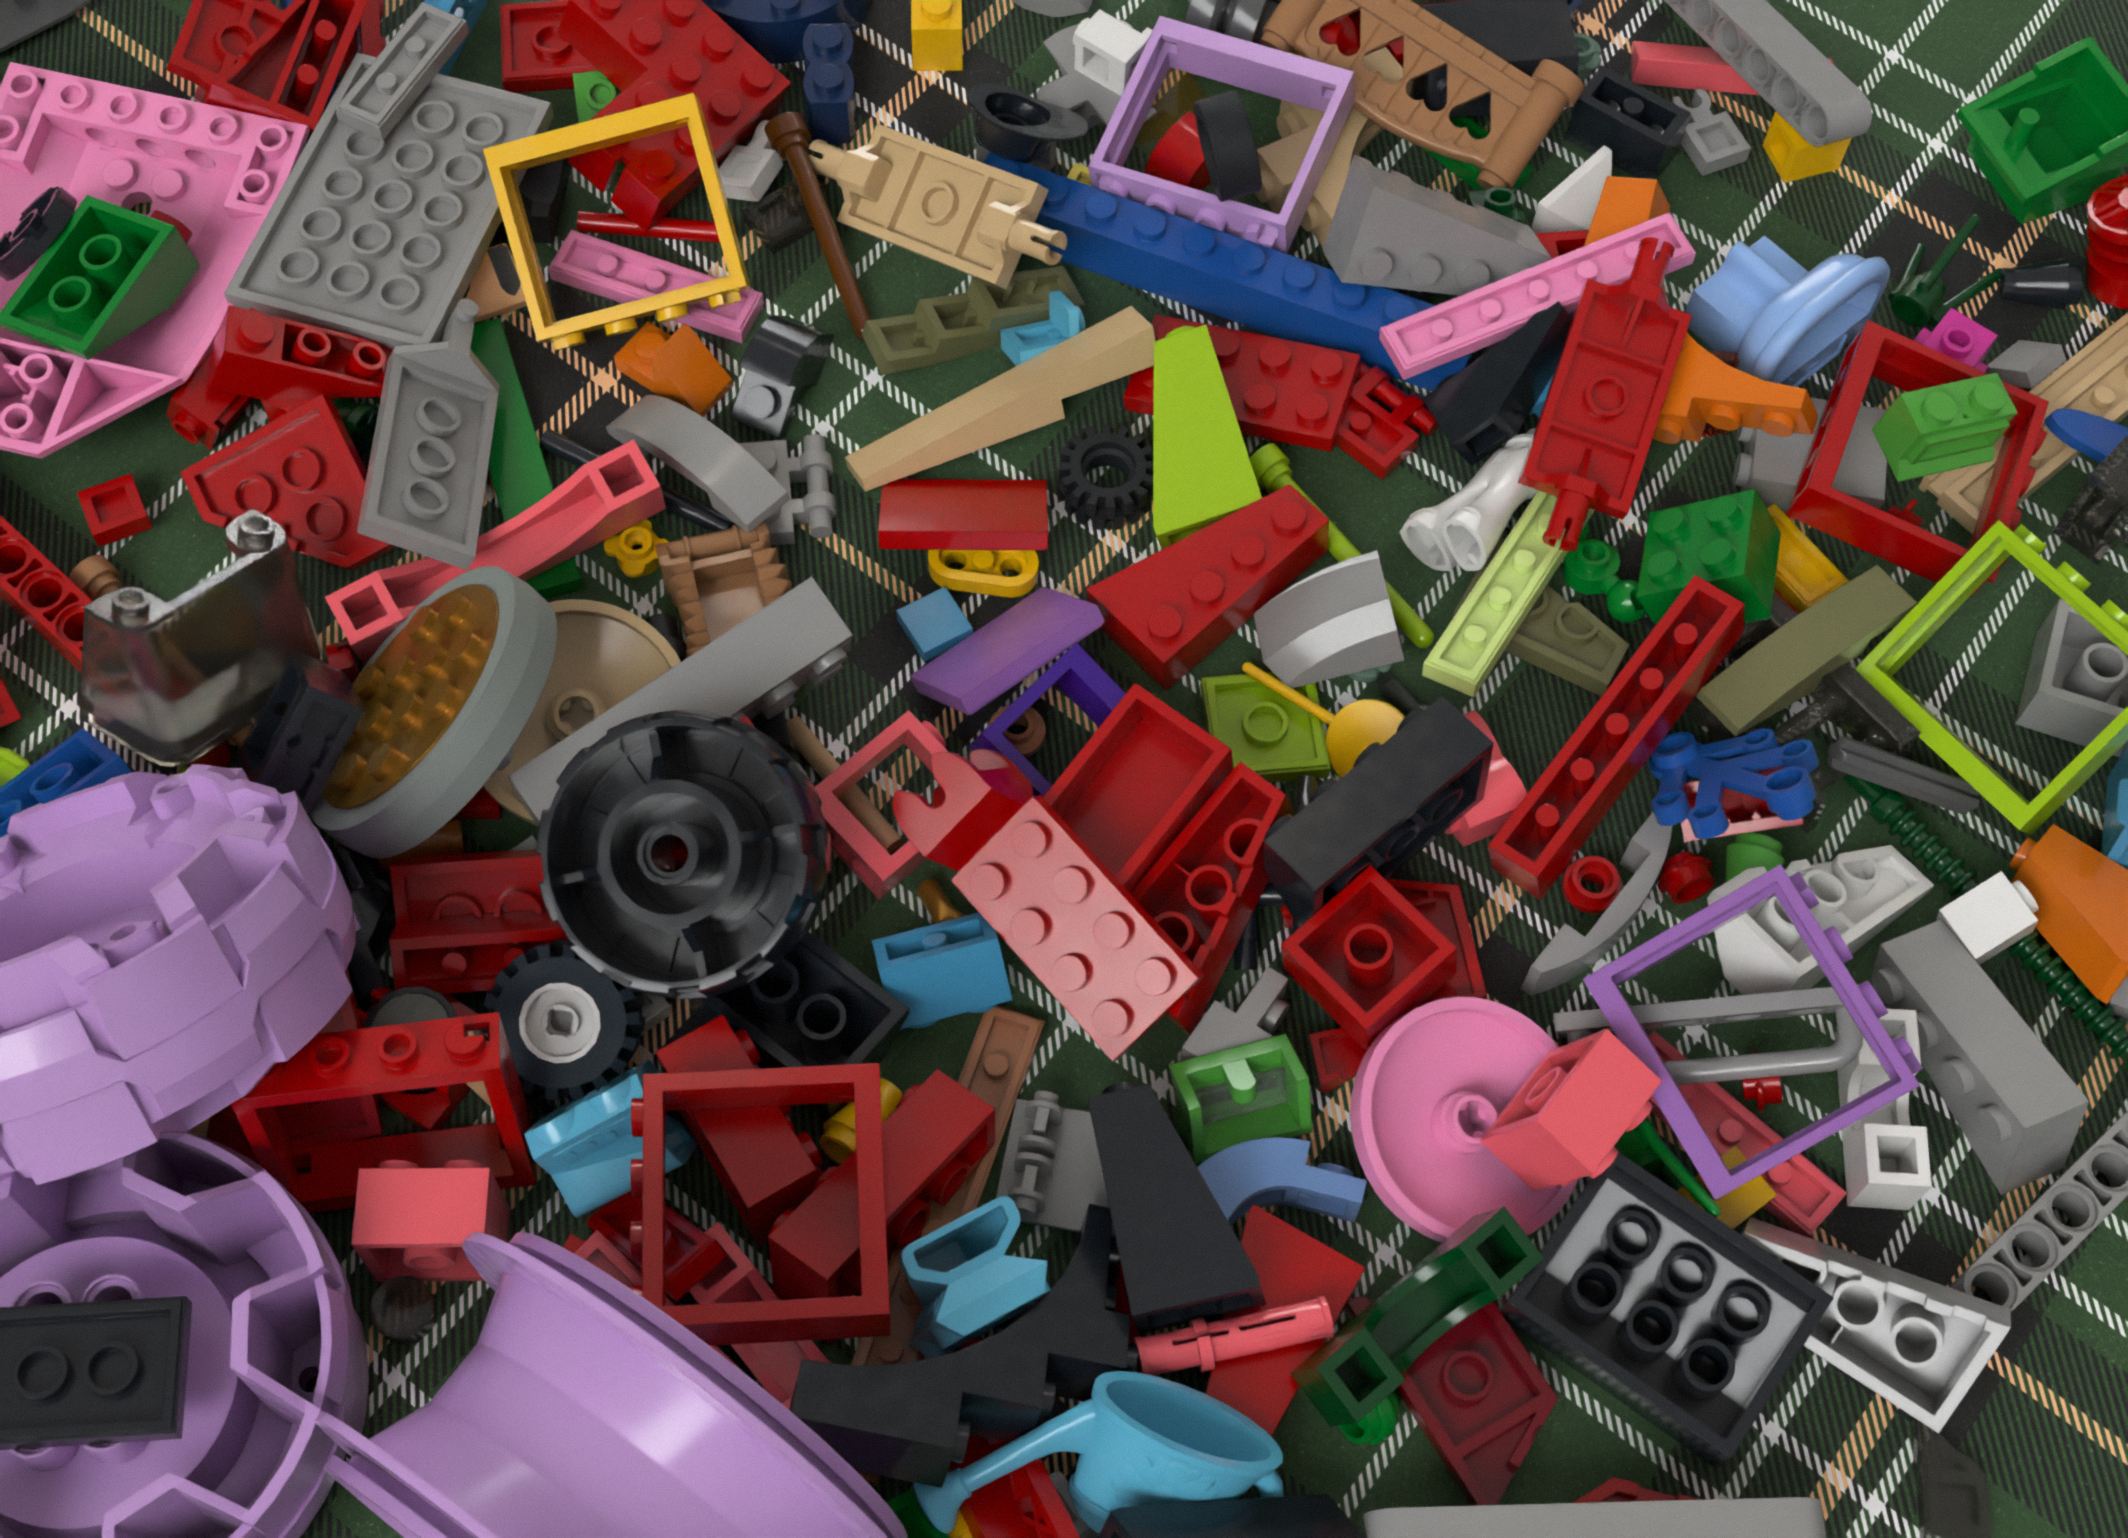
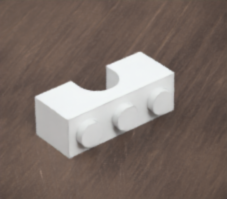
(1882, 1151)

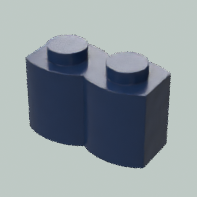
(830, 82)

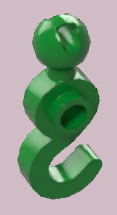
(1595, 571)

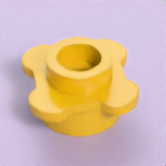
(635, 562)

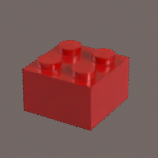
(1369, 957)

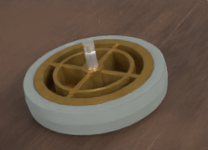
(439, 711)

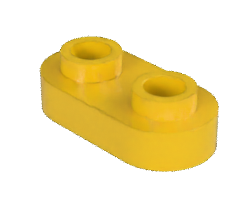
(984, 571)

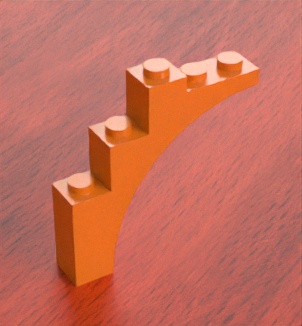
(1702, 384)

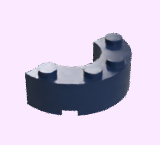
(778, 26)

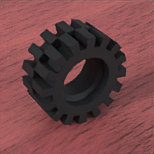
(1101, 502)

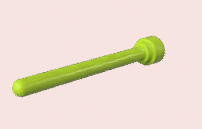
(1272, 474)

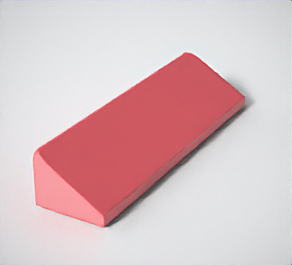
(1685, 68)

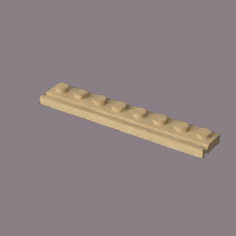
(2088, 382)

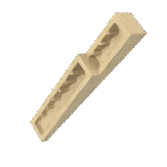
(1011, 402)

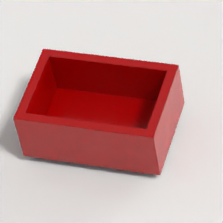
(1139, 783)

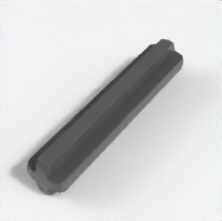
(1902, 775)

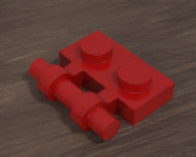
(1373, 434)

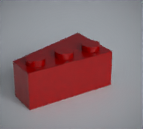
(292, 63)

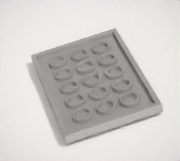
(389, 228)

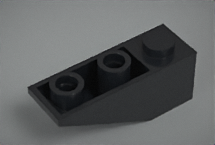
(1498, 390)

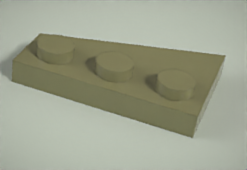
(1564, 639)

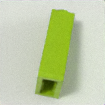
(1197, 441)

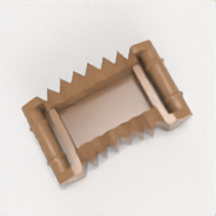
(721, 580)

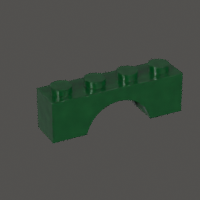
(1381, 1343)

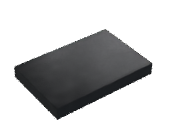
(93, 1372)

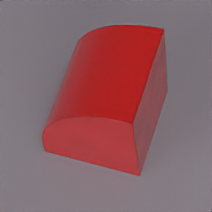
(1180, 156)

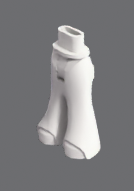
(1473, 519)

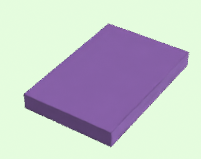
(1007, 650)

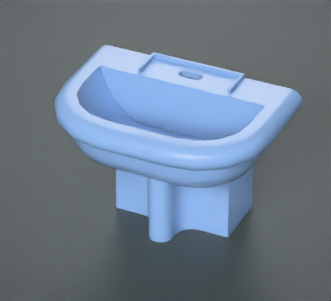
(1782, 315)

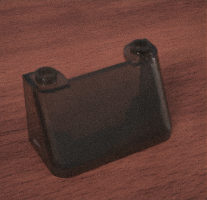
(202, 665)

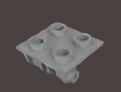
(1052, 1164)

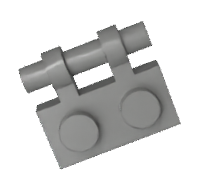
(811, 467)

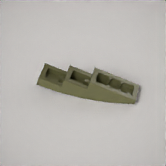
(964, 322)
(1805, 650)

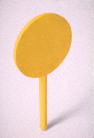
(1352, 726)

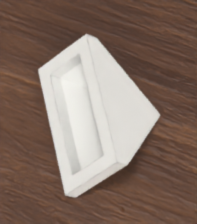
(1576, 198)

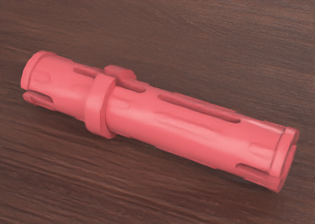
(1234, 1337)

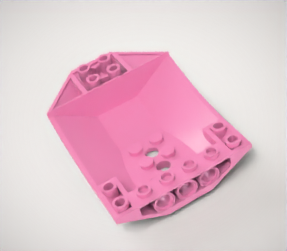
(129, 147)

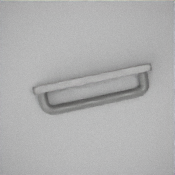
(1792, 1003)

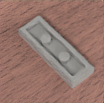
(402, 71)

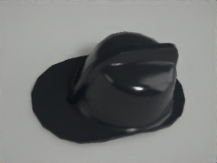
(1018, 124)

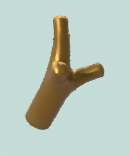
(937, 902)

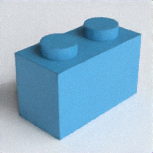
(943, 969)

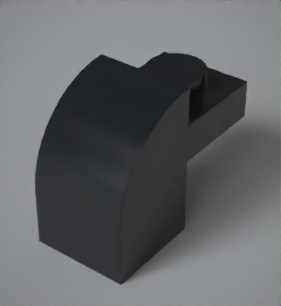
(777, 366)

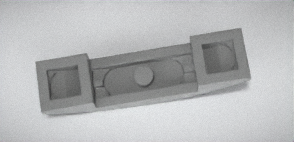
(705, 456)
(1573, 953)

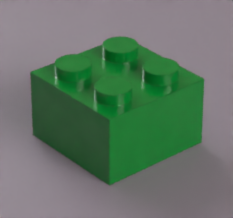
(1719, 539)

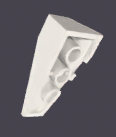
(1855, 894)

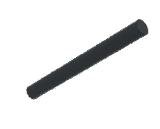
(674, 501)

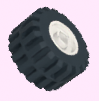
(565, 1021)

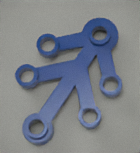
(1680, 758)

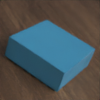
(934, 623)

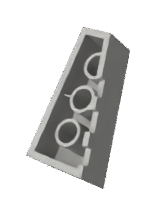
(1422, 238)
(1982, 1057)
(1891, 1328)

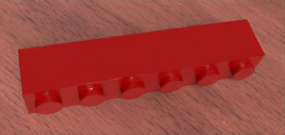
(1617, 737)

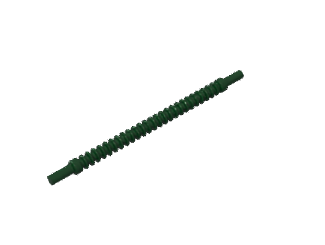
(1889, 808)

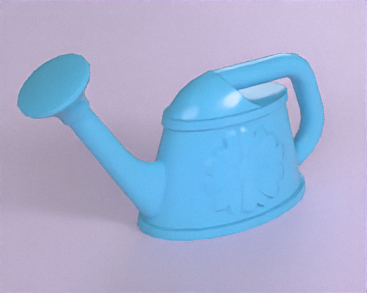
(1137, 1447)

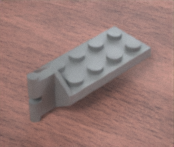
(432, 446)

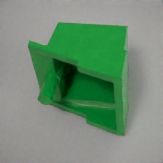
(2052, 132)

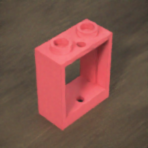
(848, 836)

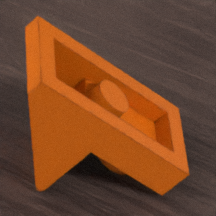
(674, 367)

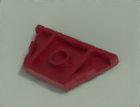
(1476, 1400)

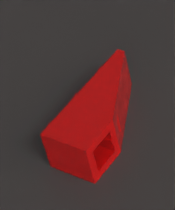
(293, 360)

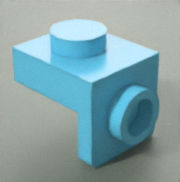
(1031, 339)

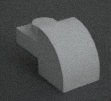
(1253, 1021)

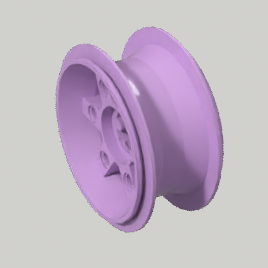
(598, 1424)

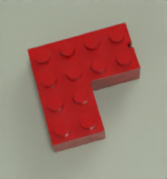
(659, 54)

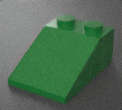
(100, 280)

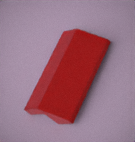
(466, 918)

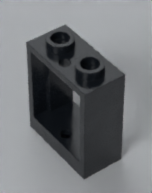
(304, 742)

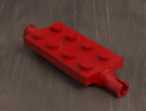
(1606, 396)

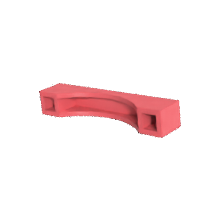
(575, 516)

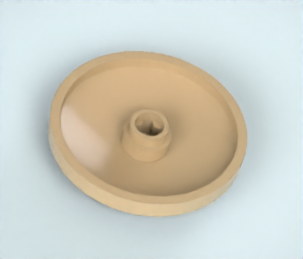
(596, 664)

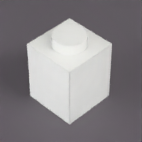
(1991, 916)

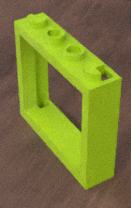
(1932, 613)

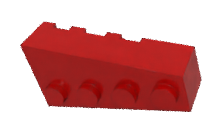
(1206, 586)
(1213, 880)
(927, 1155)

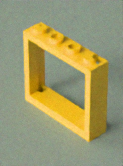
(591, 136)

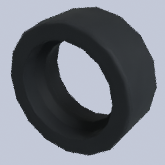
(1228, 145)

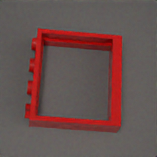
(1909, 367)
(384, 1062)
(773, 1319)

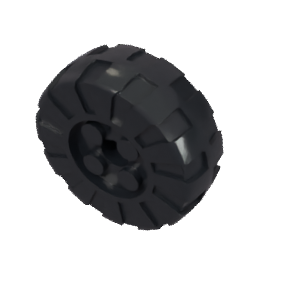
(749, 867)

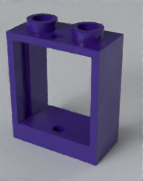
(1081, 680)

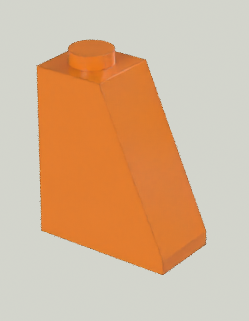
(2080, 906)

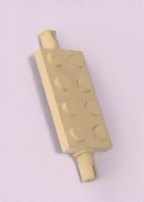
(940, 204)

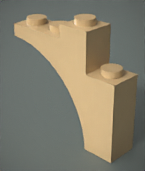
(1297, 127)

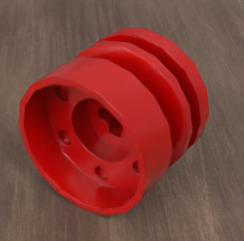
(2108, 243)

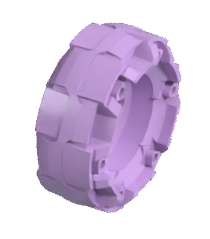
(157, 960)
(262, 1324)

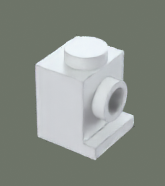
(1108, 50)

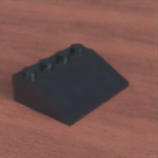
(1667, 1309)

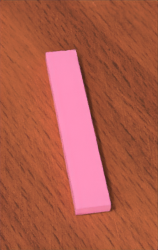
(1507, 305)

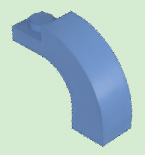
(1277, 1174)

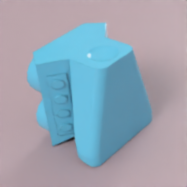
(591, 1142)
(968, 1280)

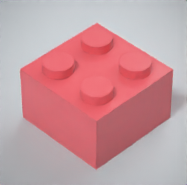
(1573, 1112)
(419, 1217)

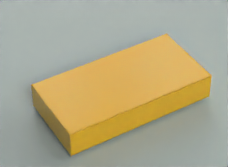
(1802, 569)

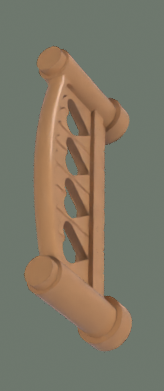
(1520, 105)

